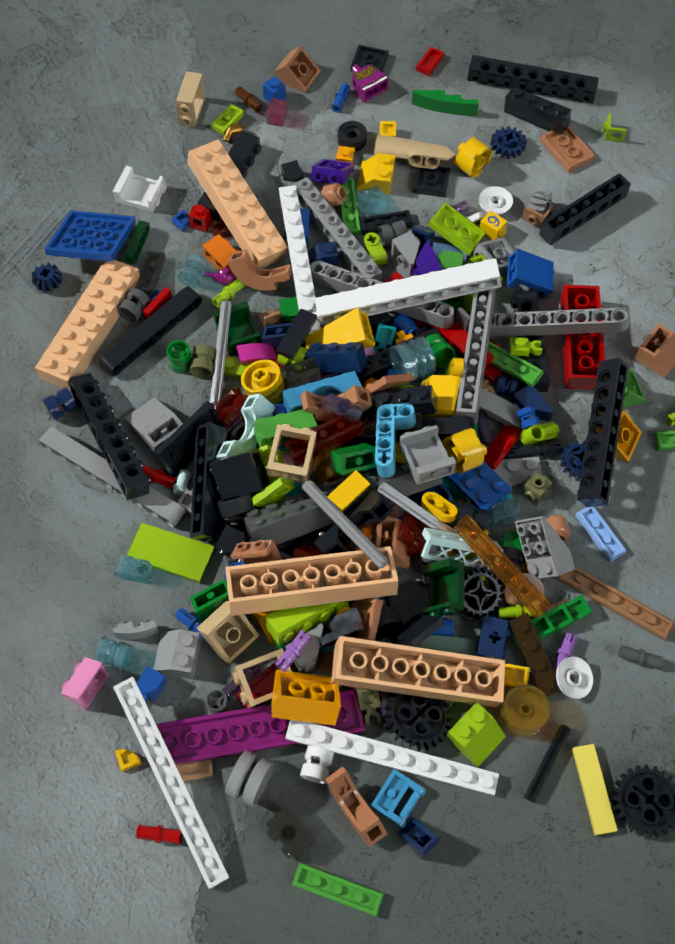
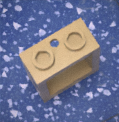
(190, 99)
(289, 471)
(239, 678)

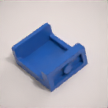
(531, 272)

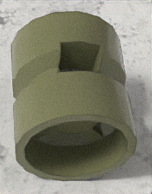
(202, 361)

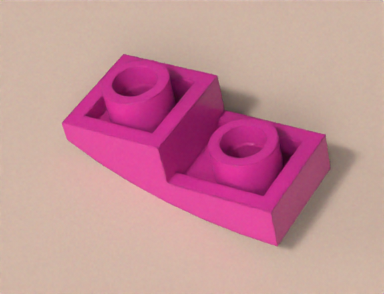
(254, 352)

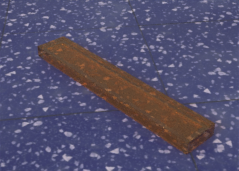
(502, 566)

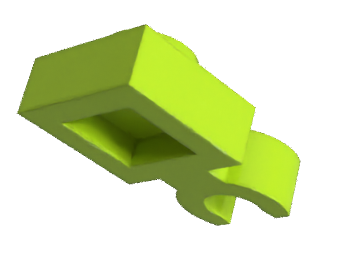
(522, 347)

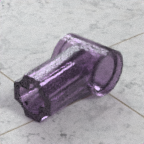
(342, 407)

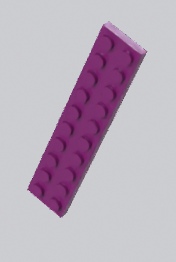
(243, 729)

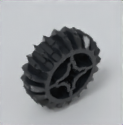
(477, 583)

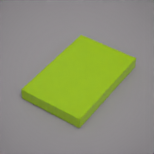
(456, 228)

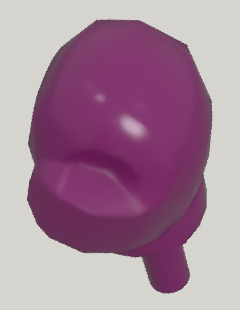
(223, 277)

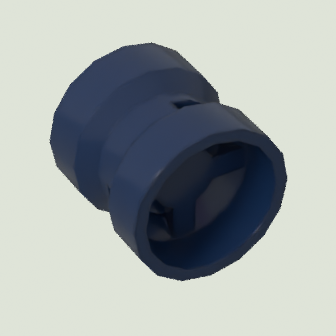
(506, 386)

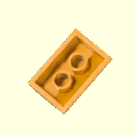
(305, 698)

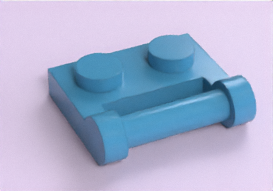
(392, 793)

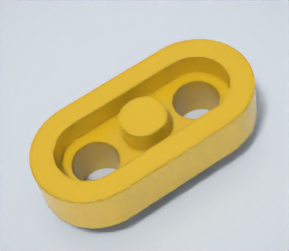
(439, 507)

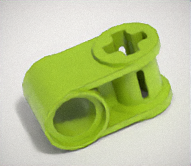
(375, 249)

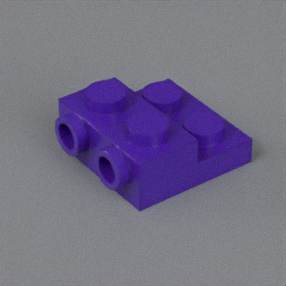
(332, 171)

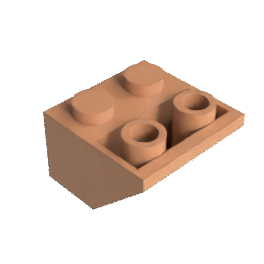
(658, 351)
(386, 535)

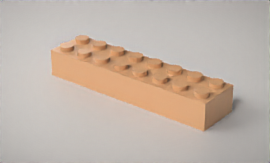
(237, 204)
(87, 324)
(309, 581)
(418, 671)

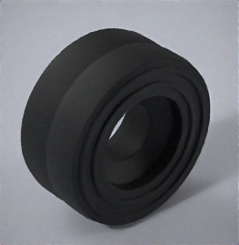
(352, 128)

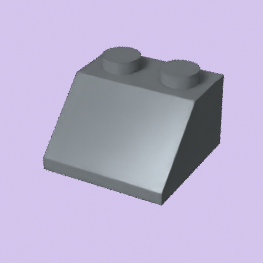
(404, 253)
(178, 653)
(310, 653)

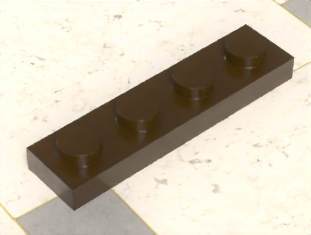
(535, 654)

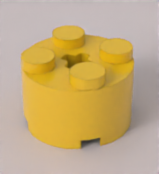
(472, 156)
(465, 449)

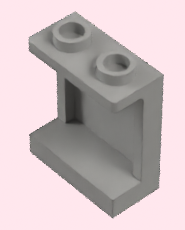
(426, 455)

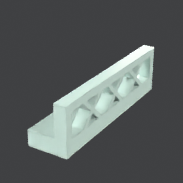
(449, 541)

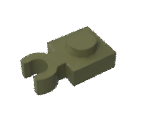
(369, 702)

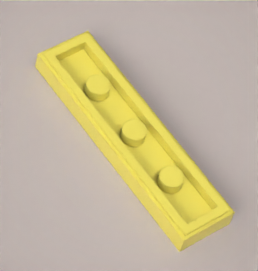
(594, 790)

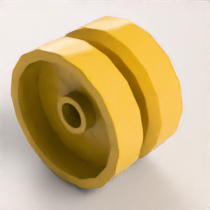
(264, 378)

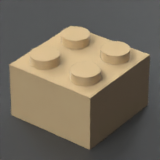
(227, 633)

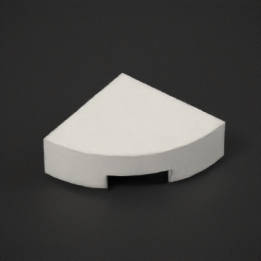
(477, 216)

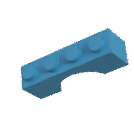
(334, 385)

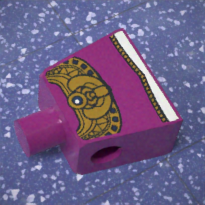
(368, 82)

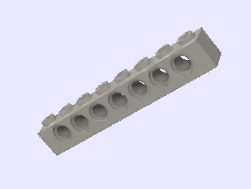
(335, 230)
(476, 354)

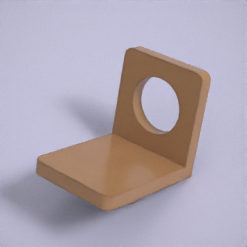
(534, 217)
(270, 318)

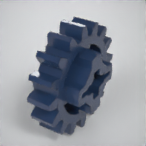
(508, 142)
(571, 459)

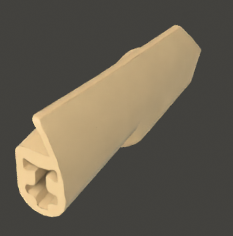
(418, 153)

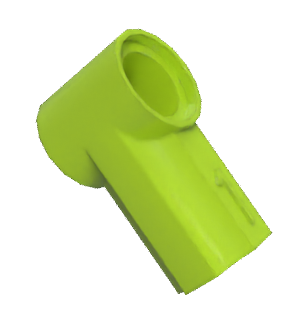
(539, 433)

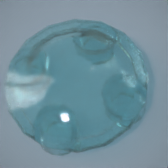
(373, 202)

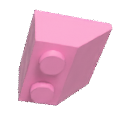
(85, 682)

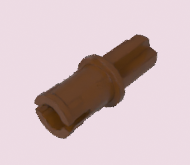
(248, 99)

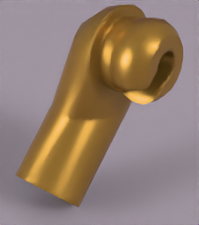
(233, 129)

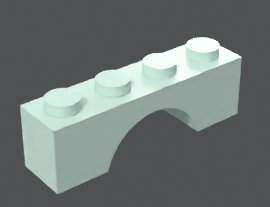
(253, 409)

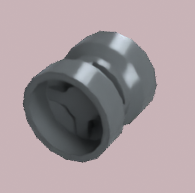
(217, 698)

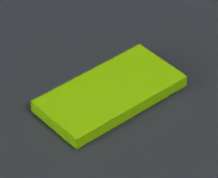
(172, 552)

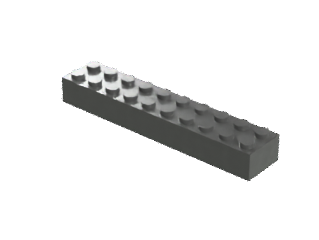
(301, 514)

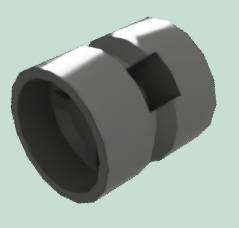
(388, 232)
(133, 305)

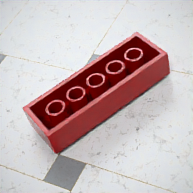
(581, 350)

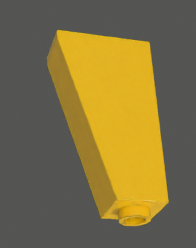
(348, 328)

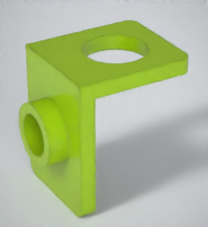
(610, 130)

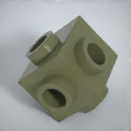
(536, 488)

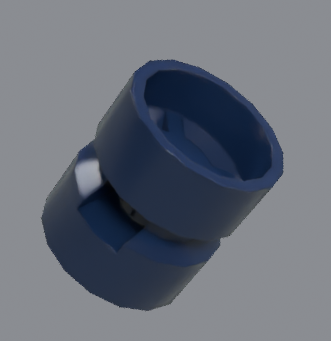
(67, 404)

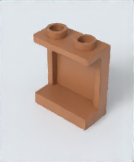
(256, 552)

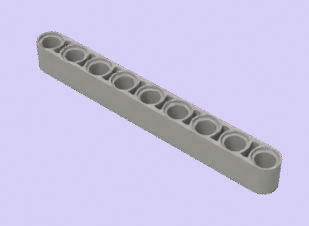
(341, 280)
(553, 320)
(99, 470)

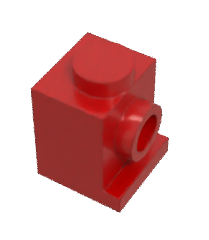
(200, 213)

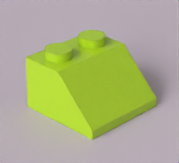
(476, 734)

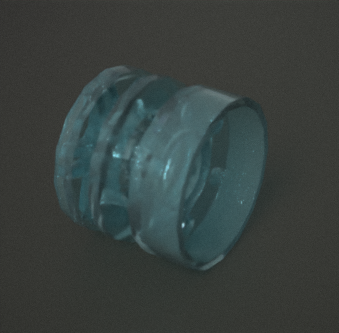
(413, 358)

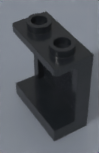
(239, 474)

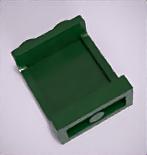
(241, 327)
(445, 587)

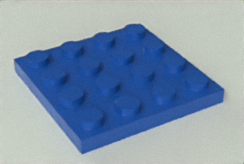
(90, 236)

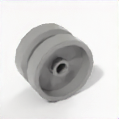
(249, 777)

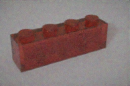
(327, 434)

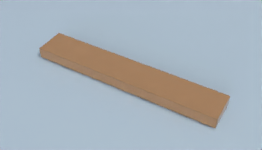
(618, 602)

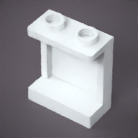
(139, 190)

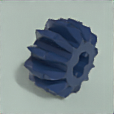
(46, 277)

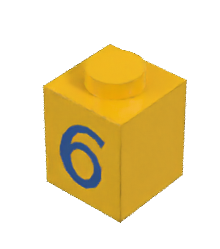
(493, 226)

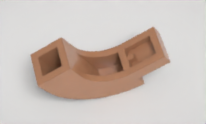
(255, 276)
(313, 403)
(355, 808)

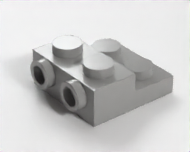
(496, 249)

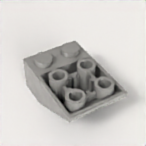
(153, 423)
(543, 548)

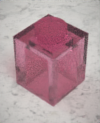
(276, 112)

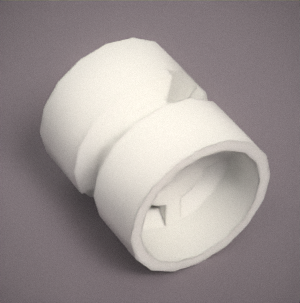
(316, 772)

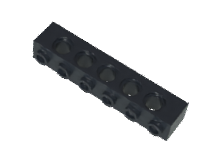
(584, 209)
(528, 301)

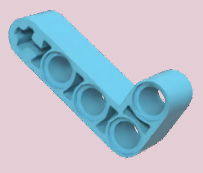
(389, 419)

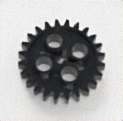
(432, 730)
(634, 814)

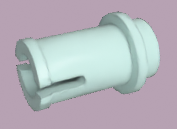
(182, 482)

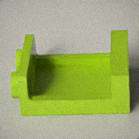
(278, 486)

